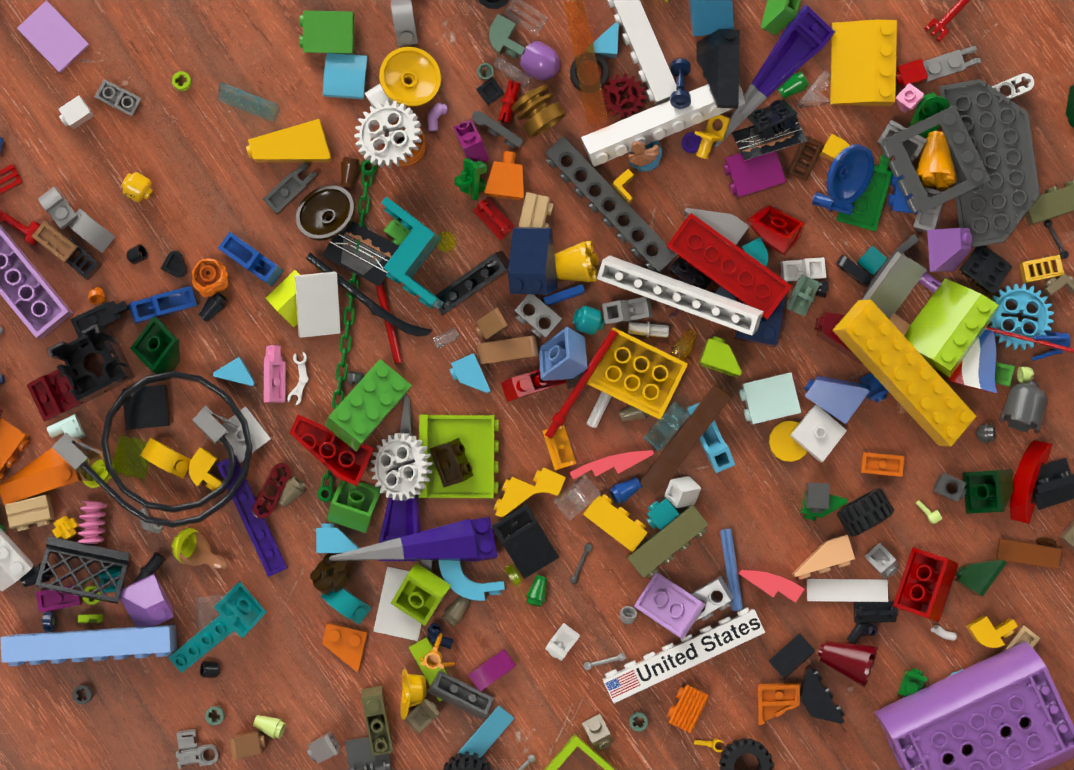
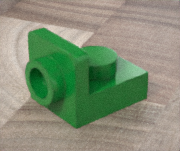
(911, 682)

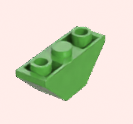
(779, 14)

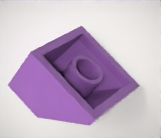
(948, 248)
(147, 602)

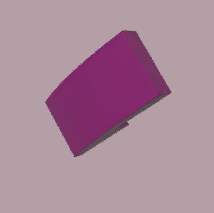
(492, 670)

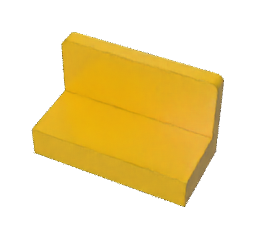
(621, 182)

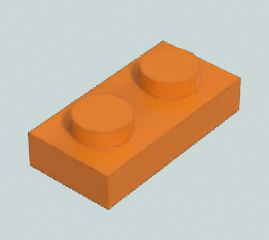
(882, 464)

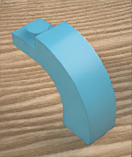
(714, 446)
(465, 587)

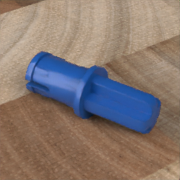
(826, 202)

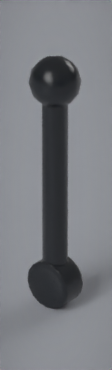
(1063, 254)

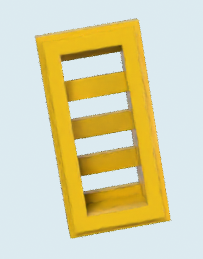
(1025, 271)

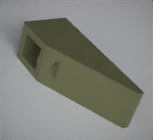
(377, 720)

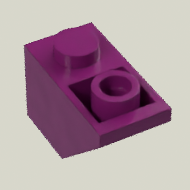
(471, 141)

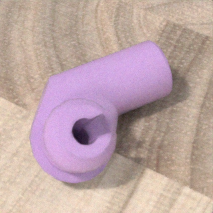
(434, 113)

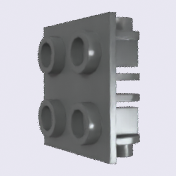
(361, 757)

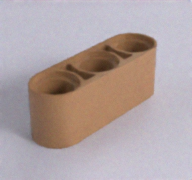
(507, 350)

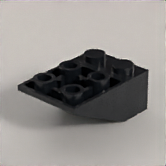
(525, 541)

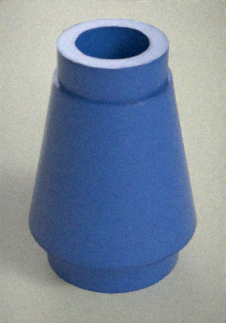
(623, 491)

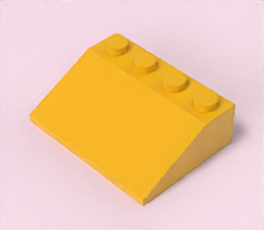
(863, 63)
(638, 374)

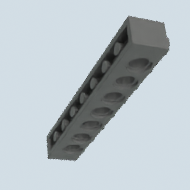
(563, 149)

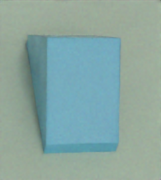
(607, 43)
(236, 372)

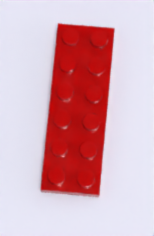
(728, 265)

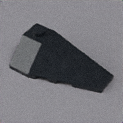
(719, 60)

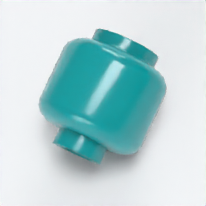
(588, 320)

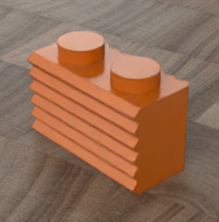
(687, 708)

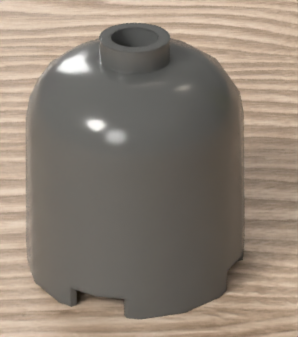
(1025, 407)

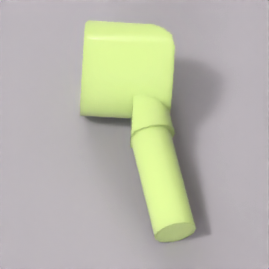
(933, 517)

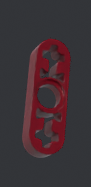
(272, 474)

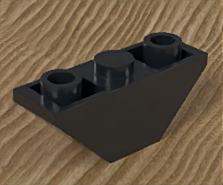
(818, 699)

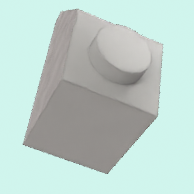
(323, 747)

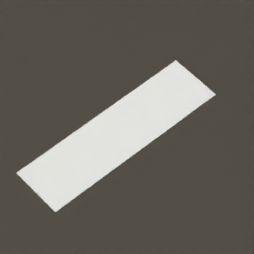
(847, 590)

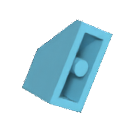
(469, 373)
(333, 540)

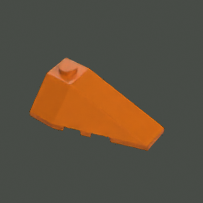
(39, 477)

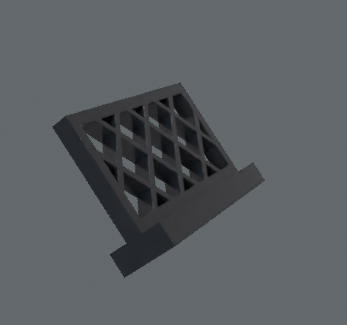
(91, 554)

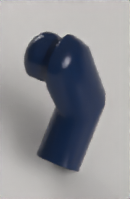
(433, 632)

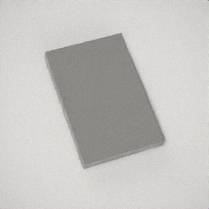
(895, 283)

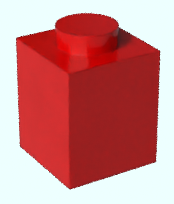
(911, 72)

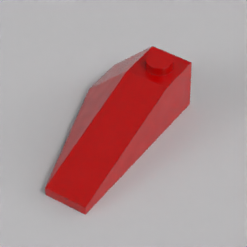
(331, 450)

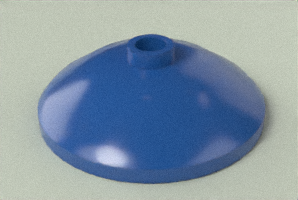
(850, 174)

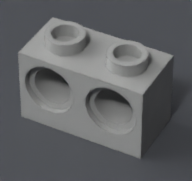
(541, 311)
(706, 595)

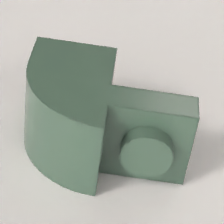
(500, 35)

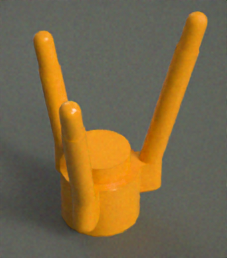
(434, 657)

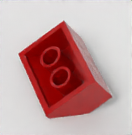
(925, 584)

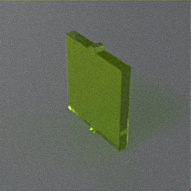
(128, 458)

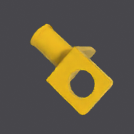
(711, 135)

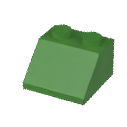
(354, 505)

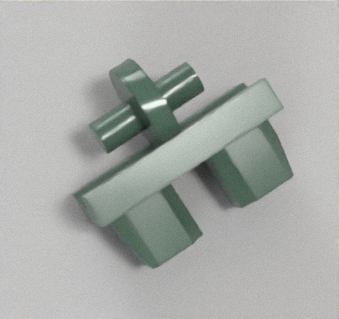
(803, 295)

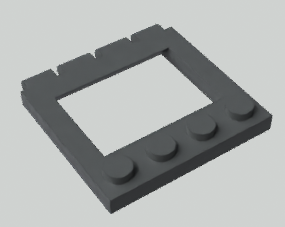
(961, 146)

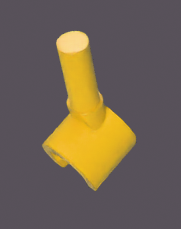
(711, 744)

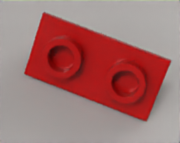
(493, 218)

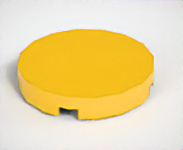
(783, 445)

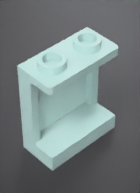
(770, 398)

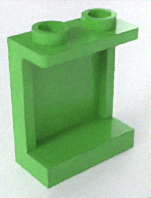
(327, 31)

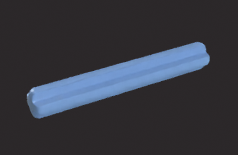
(731, 569)

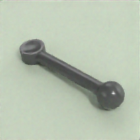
(588, 547)

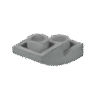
(117, 97)

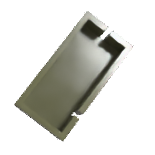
(667, 541)

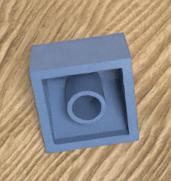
(563, 356)

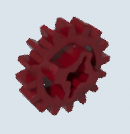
(632, 100)

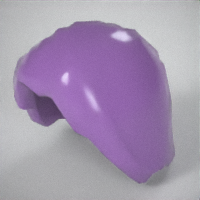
(540, 61)

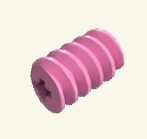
(92, 522)

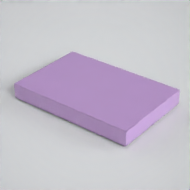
(53, 36)
(669, 605)

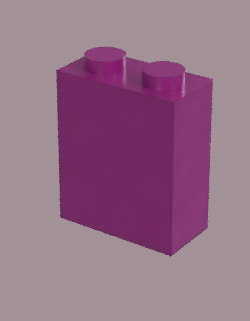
(753, 174)

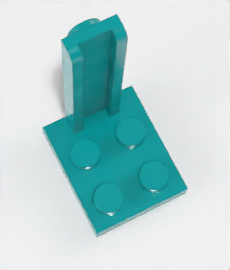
(237, 612)

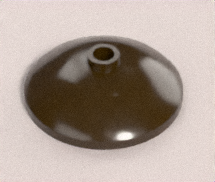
(325, 212)

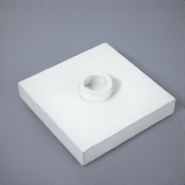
(818, 433)
(236, 438)

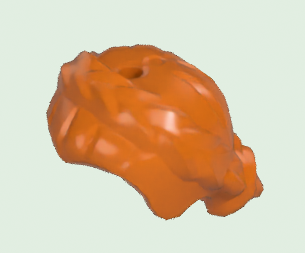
(211, 283)

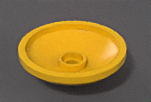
(413, 65)

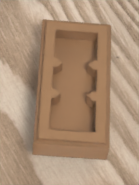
(54, 241)

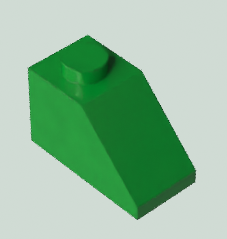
(834, 503)

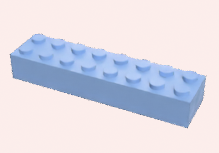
(83, 644)

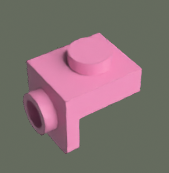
(909, 98)

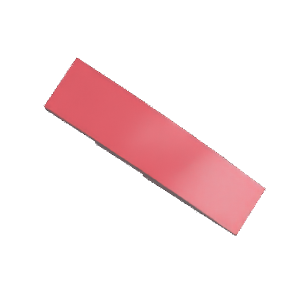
(619, 462)

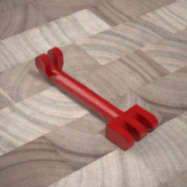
(940, 26)

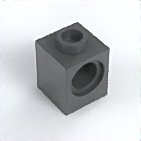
(940, 487)
(817, 496)

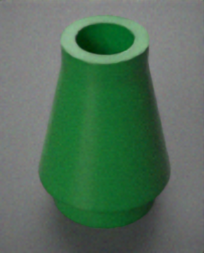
(794, 85)
(537, 593)

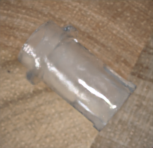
(446, 337)

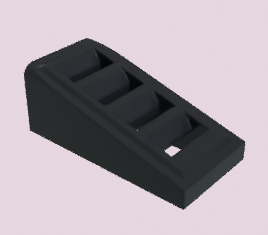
(91, 269)

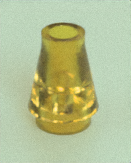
(683, 347)

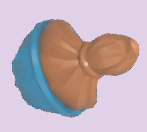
(645, 157)

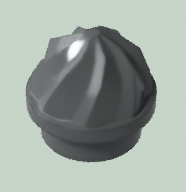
(986, 433)

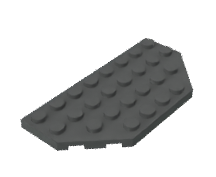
(1006, 149)

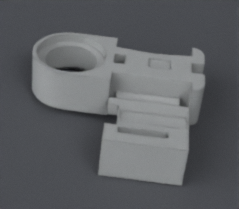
(189, 750)

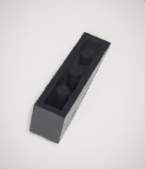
(473, 281)

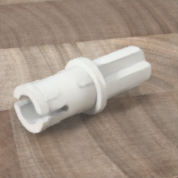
(648, 329)

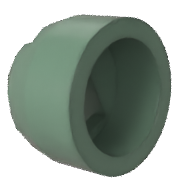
(488, 72)

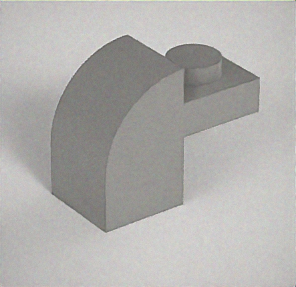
(404, 22)
(58, 207)
(91, 231)
(627, 310)

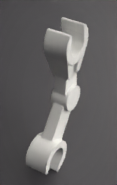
(303, 379)

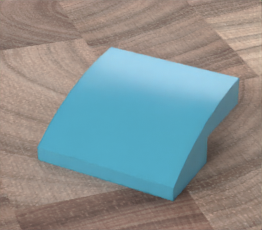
(344, 76)

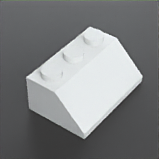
(13, 562)

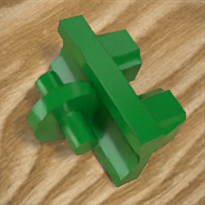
(470, 179)

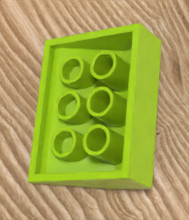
(950, 325)

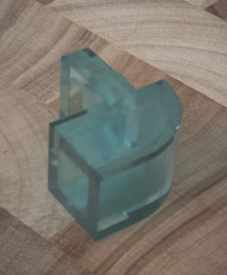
(667, 426)

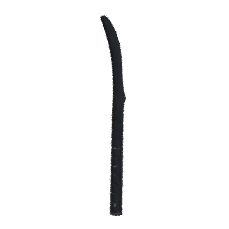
(374, 308)

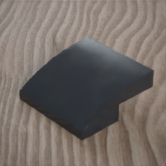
(147, 408)

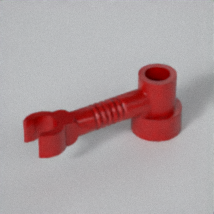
(28, 231)

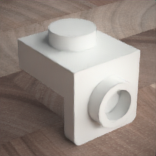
(562, 642)

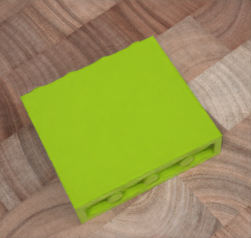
(478, 438)

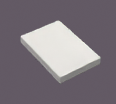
(317, 304)

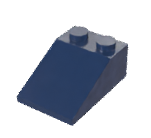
(532, 261)
(768, 329)

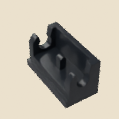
(792, 656)

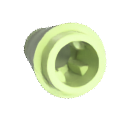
(271, 726)

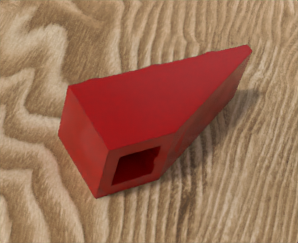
(527, 385)

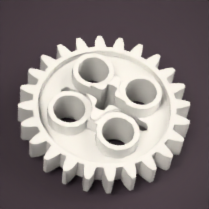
(392, 151)
(395, 449)

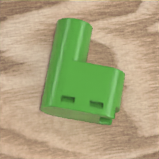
(397, 231)

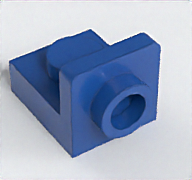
(877, 390)

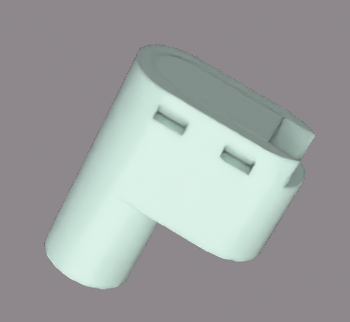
(70, 425)

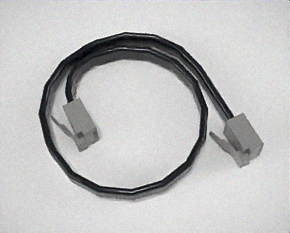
(203, 420)

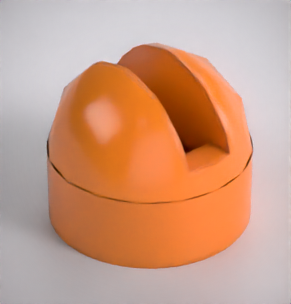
(96, 295)

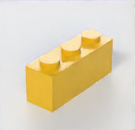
(616, 522)

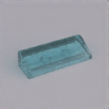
(247, 102)

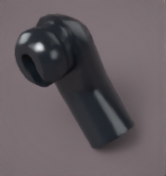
(862, 629)

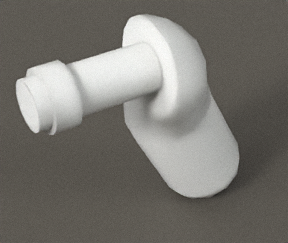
(944, 634)

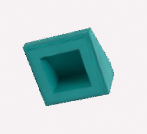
(872, 260)
(114, 572)

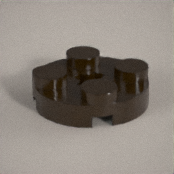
(321, 575)

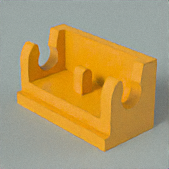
(560, 449)

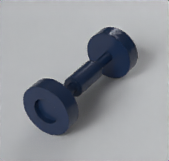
(680, 68)

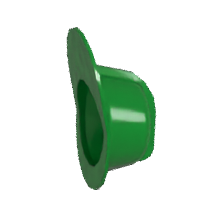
(927, 107)

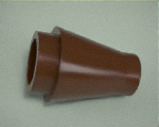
(349, 171)

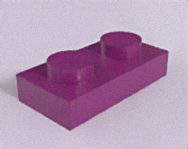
(53, 600)

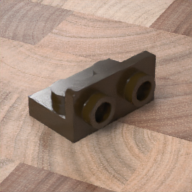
(451, 462)

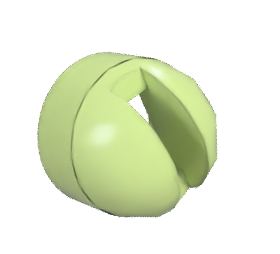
(1025, 374)

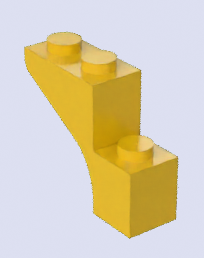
(518, 491)

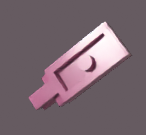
(274, 375)

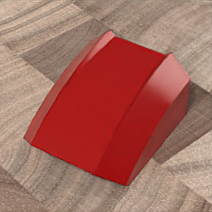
(776, 228)

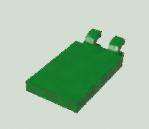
(870, 204)

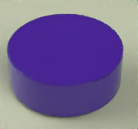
(691, 142)

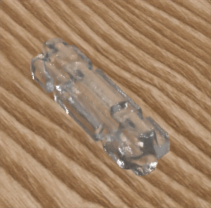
(512, 71)

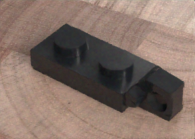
(102, 315)

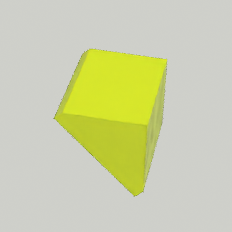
(284, 299)

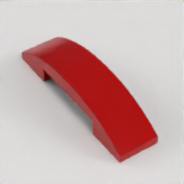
(1025, 480)

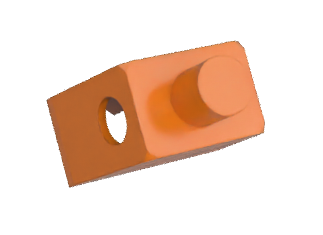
(506, 179)

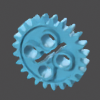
(1021, 298)

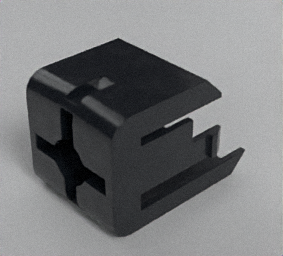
(76, 357)

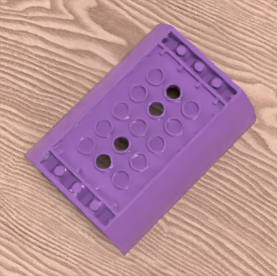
(972, 711)

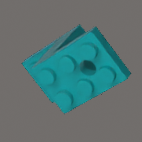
(411, 254)

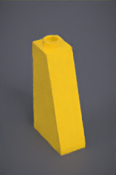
(294, 144)

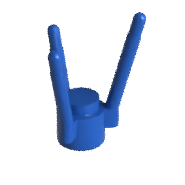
(1054, 337)

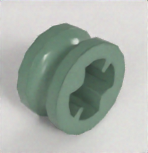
(220, 711)
(636, 727)

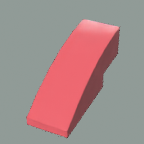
(772, 584)

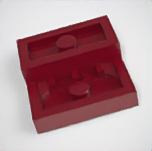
(52, 395)

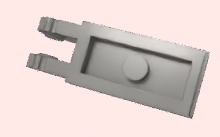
(949, 64)

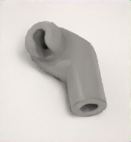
(149, 527)

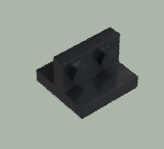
(1054, 484)

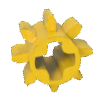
(65, 528)

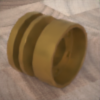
(536, 107)

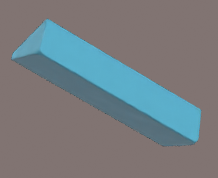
(487, 732)

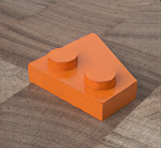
(345, 643)
(776, 699)

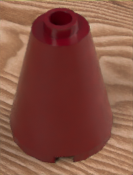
(849, 659)

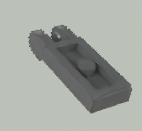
(496, 129)
(288, 189)

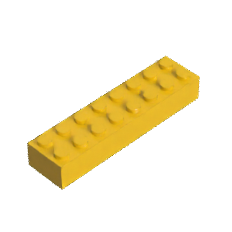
(904, 373)

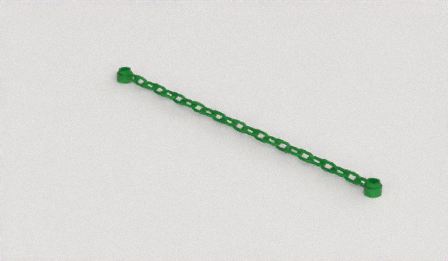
(371, 173)

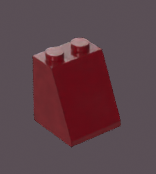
(825, 326)

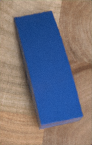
(250, 259)
(162, 305)

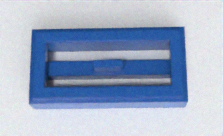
(564, 295)

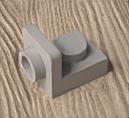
(882, 561)

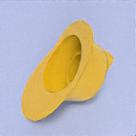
(413, 691)

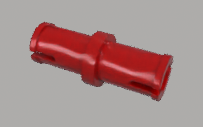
(508, 101)

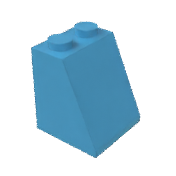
(710, 15)

